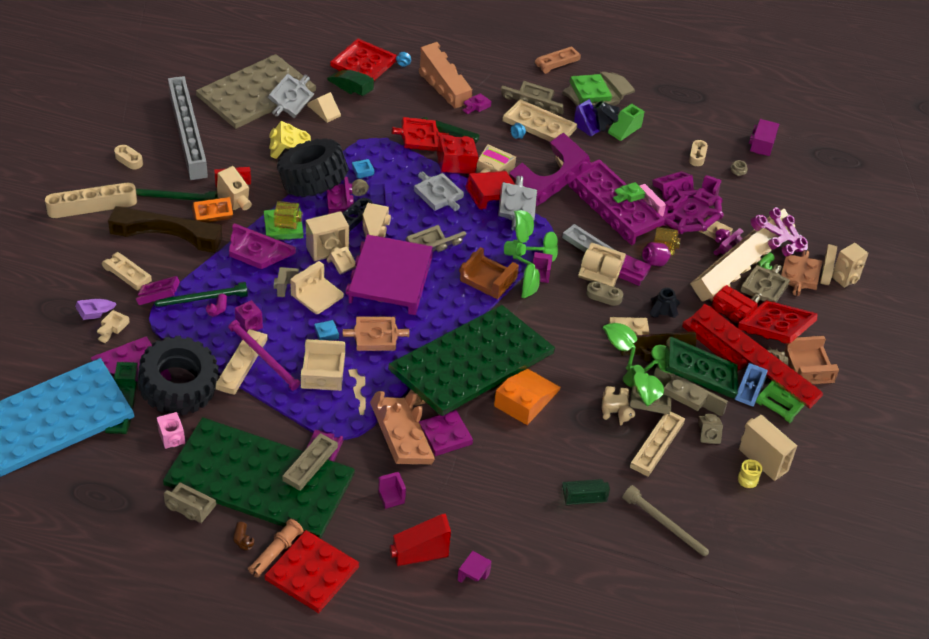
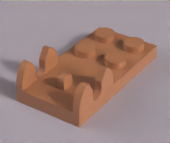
(402, 428)

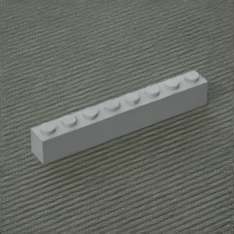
(187, 128)

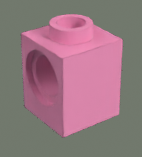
(171, 430)

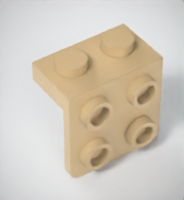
(314, 290)

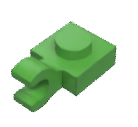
(630, 192)

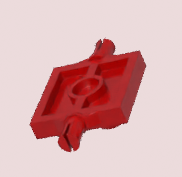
(419, 133)

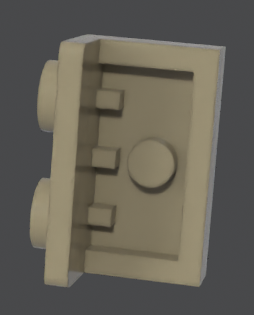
(189, 502)

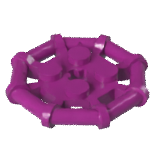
(692, 210)

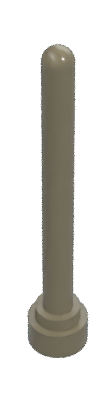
(633, 496)

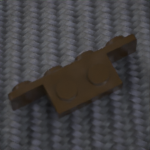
(646, 343)

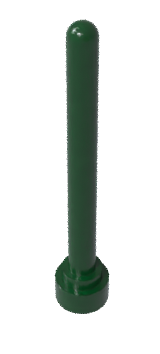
(177, 195)
(238, 290)

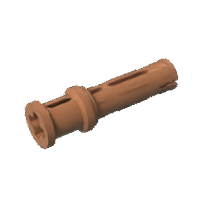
(281, 541)

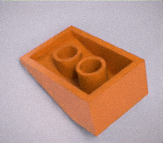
(525, 395)

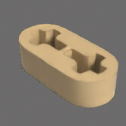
(695, 152)
(125, 154)

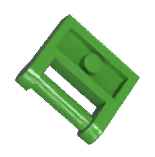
(783, 397)

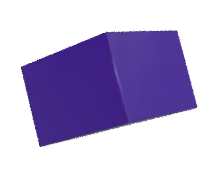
(586, 118)

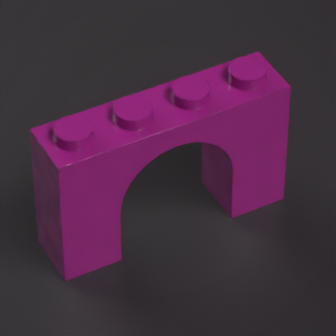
(574, 163)

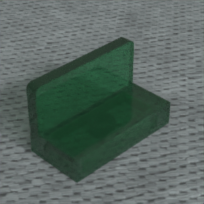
(585, 491)

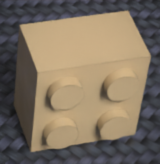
(325, 234)

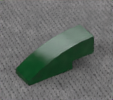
(352, 81)

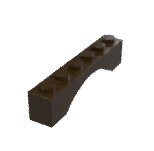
(131, 222)

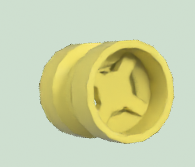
(749, 473)

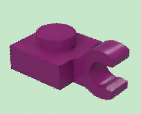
(477, 103)

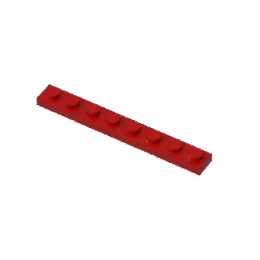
(757, 355)

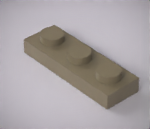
(310, 461)

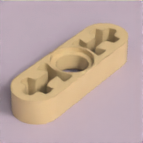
(828, 264)

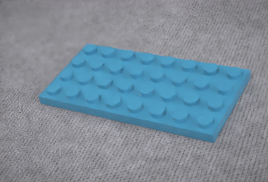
(59, 414)

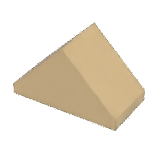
(325, 107)

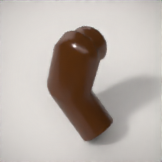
(240, 538)

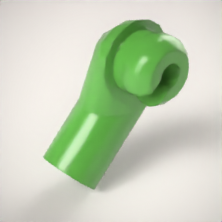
(765, 261)

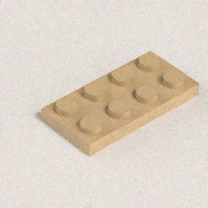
(539, 121)

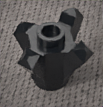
(605, 115)
(665, 303)

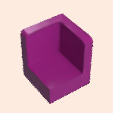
(711, 185)
(543, 265)
(391, 490)
(474, 567)

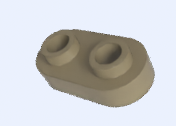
(604, 293)

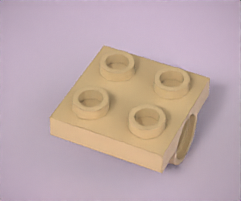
(601, 264)

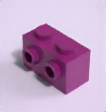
(763, 137)

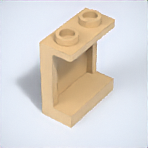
(323, 365)

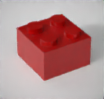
(457, 154)

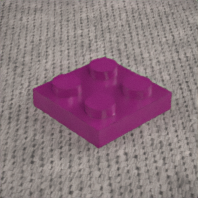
(446, 433)

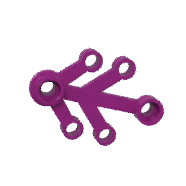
(798, 242)

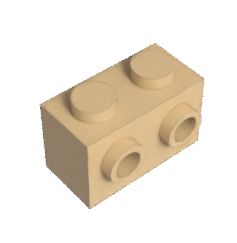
(849, 265)

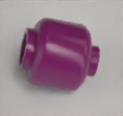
(656, 254)

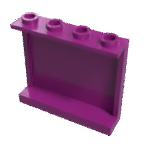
(390, 272)

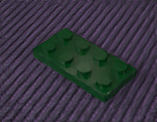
(701, 367)

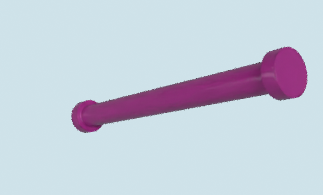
(293, 383)

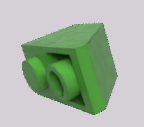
(629, 121)

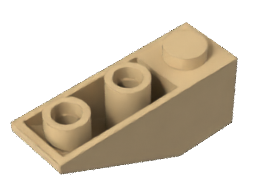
(375, 220)

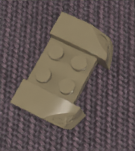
(616, 84)

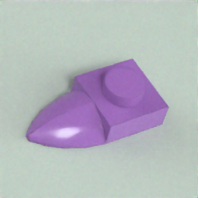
(94, 308)

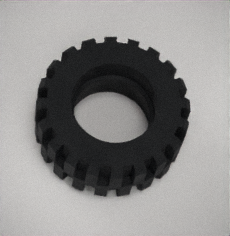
(312, 167)
(177, 396)

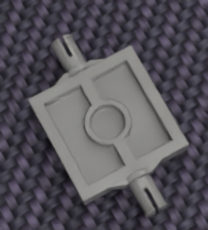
(290, 95)
(438, 191)
(516, 198)

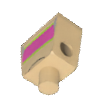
(495, 160)

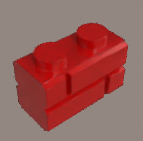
(733, 304)

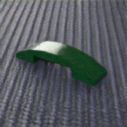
(126, 380)

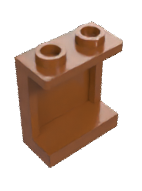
(487, 274)

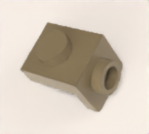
(283, 279)
(711, 429)

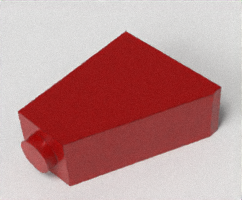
(422, 542)

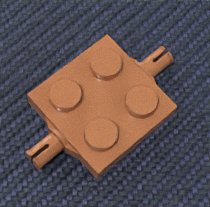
(802, 272)
(375, 333)

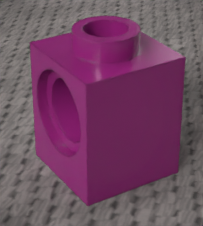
(249, 316)

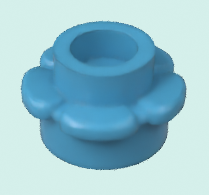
(403, 59)
(518, 130)

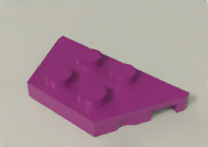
(257, 248)

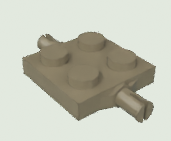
(765, 284)

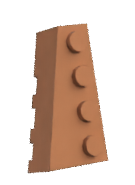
(443, 75)

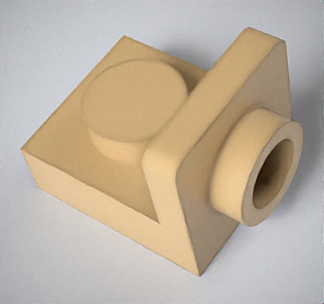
(341, 259)

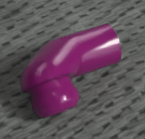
(220, 307)

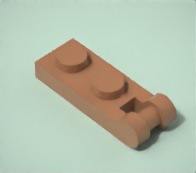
(557, 59)

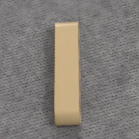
(90, 200)

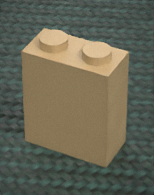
(768, 447)

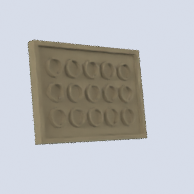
(245, 93)

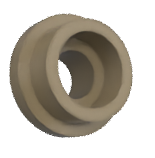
(739, 168)
(359, 187)

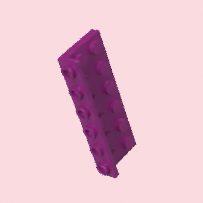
(627, 218)

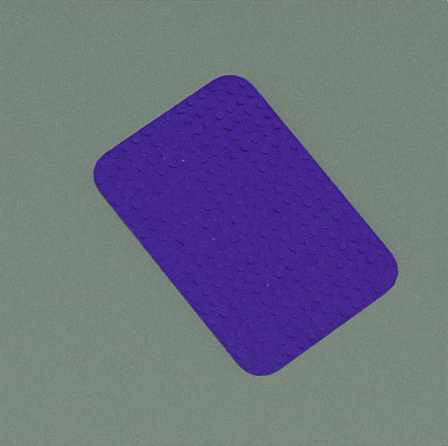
(288, 323)

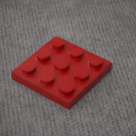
(364, 58)
(777, 321)
(312, 571)

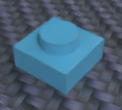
(363, 168)
(326, 331)

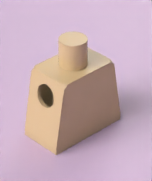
(232, 185)

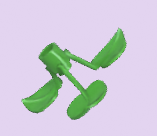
(516, 248)
(648, 386)

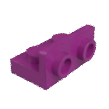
(674, 182)
(339, 197)

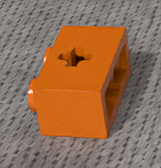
(212, 210)

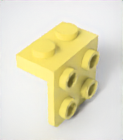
(286, 137)

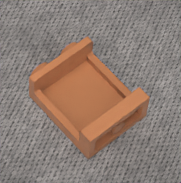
(810, 360)

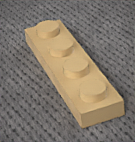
(240, 364)
(657, 443)

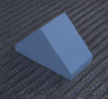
(751, 384)

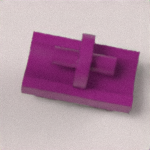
(723, 236)

